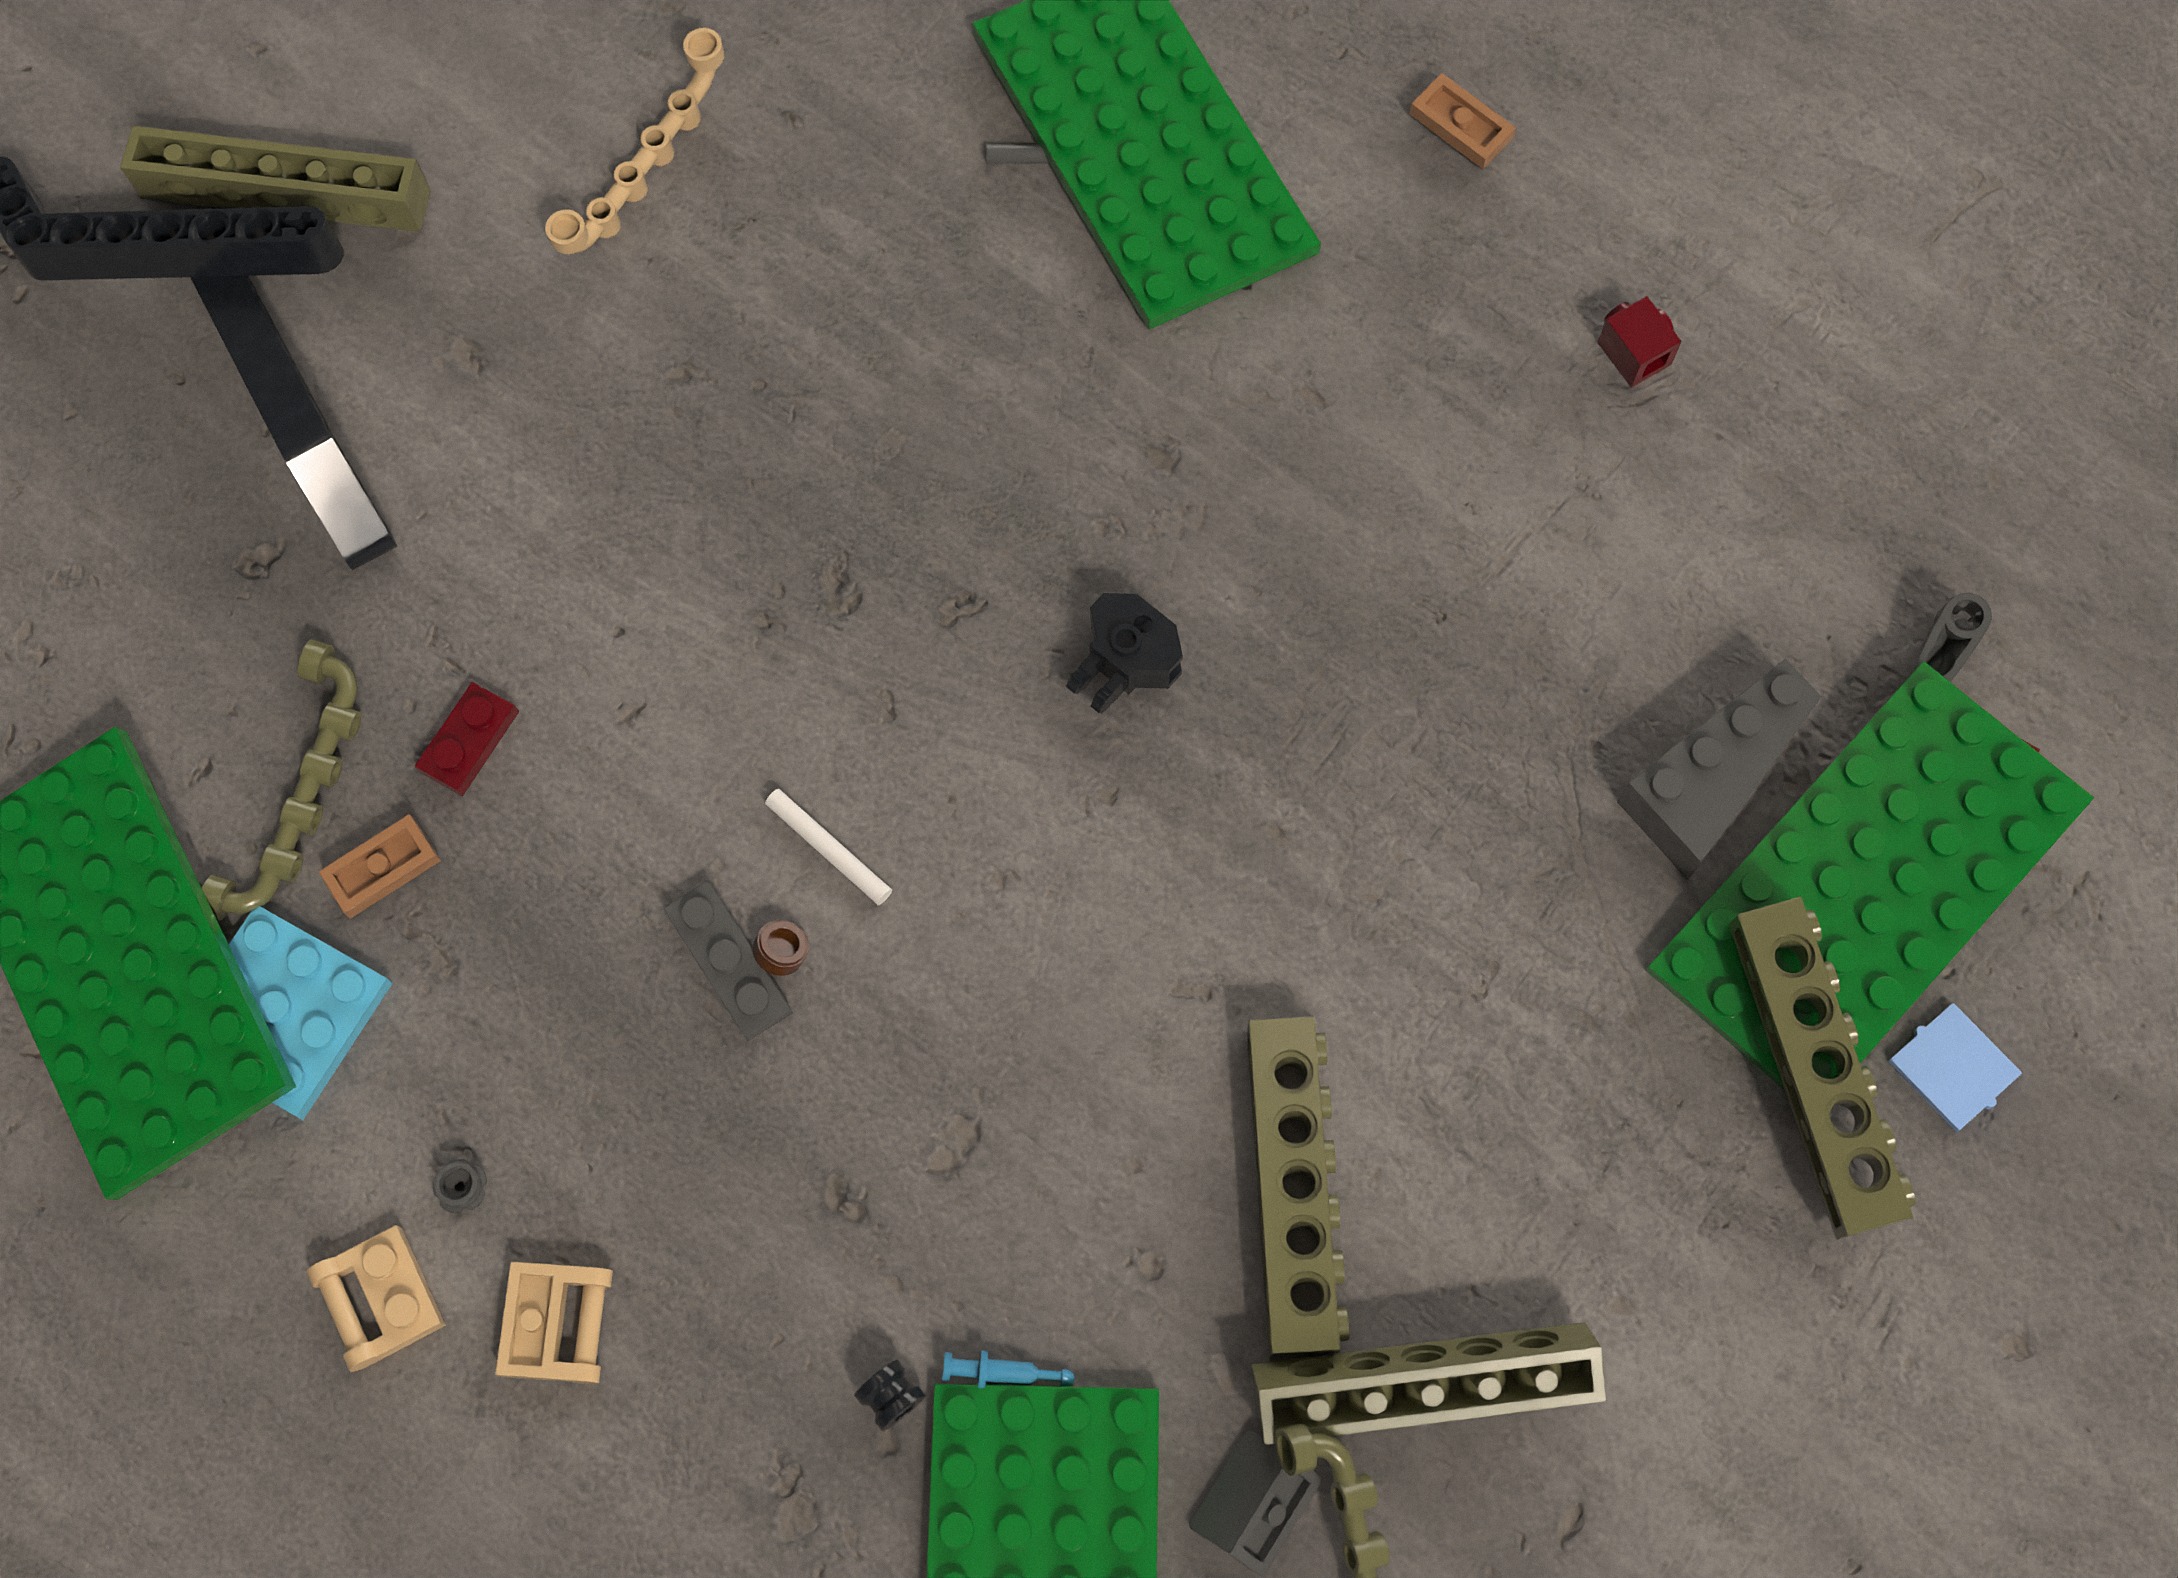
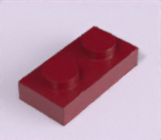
(467, 739)

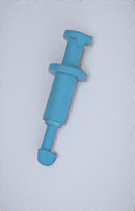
(1002, 1371)

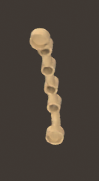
(567, 228)

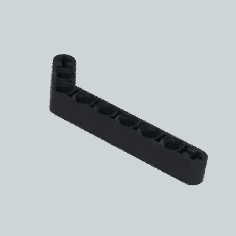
(162, 240)
(295, 418)

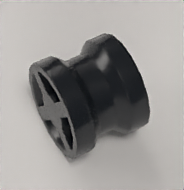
(889, 1395)

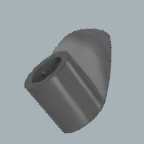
(1948, 645)

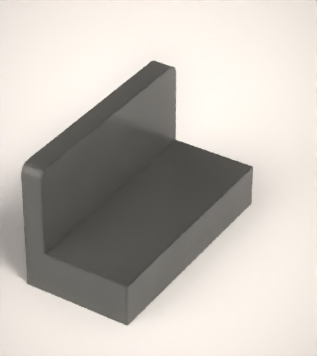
(1254, 1504)

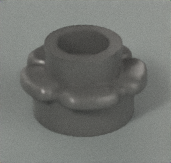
(445, 1186)

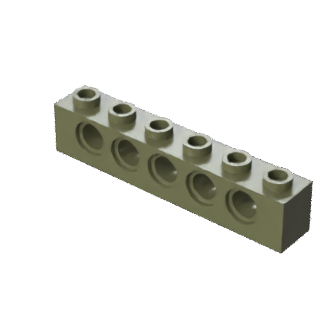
(271, 174)
(1811, 1097)
(1289, 1329)
(1430, 1381)

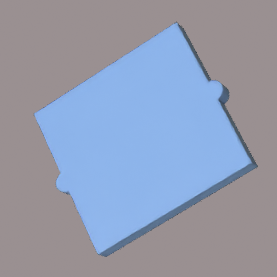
(1954, 1067)

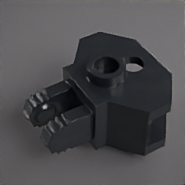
(1128, 649)

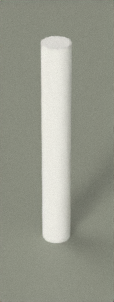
(828, 846)

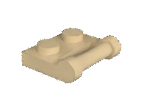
(393, 1290)
(536, 1317)

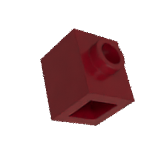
(1639, 340)

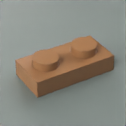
(1462, 121)
(379, 866)

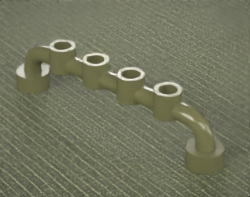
(299, 811)
(1350, 1494)

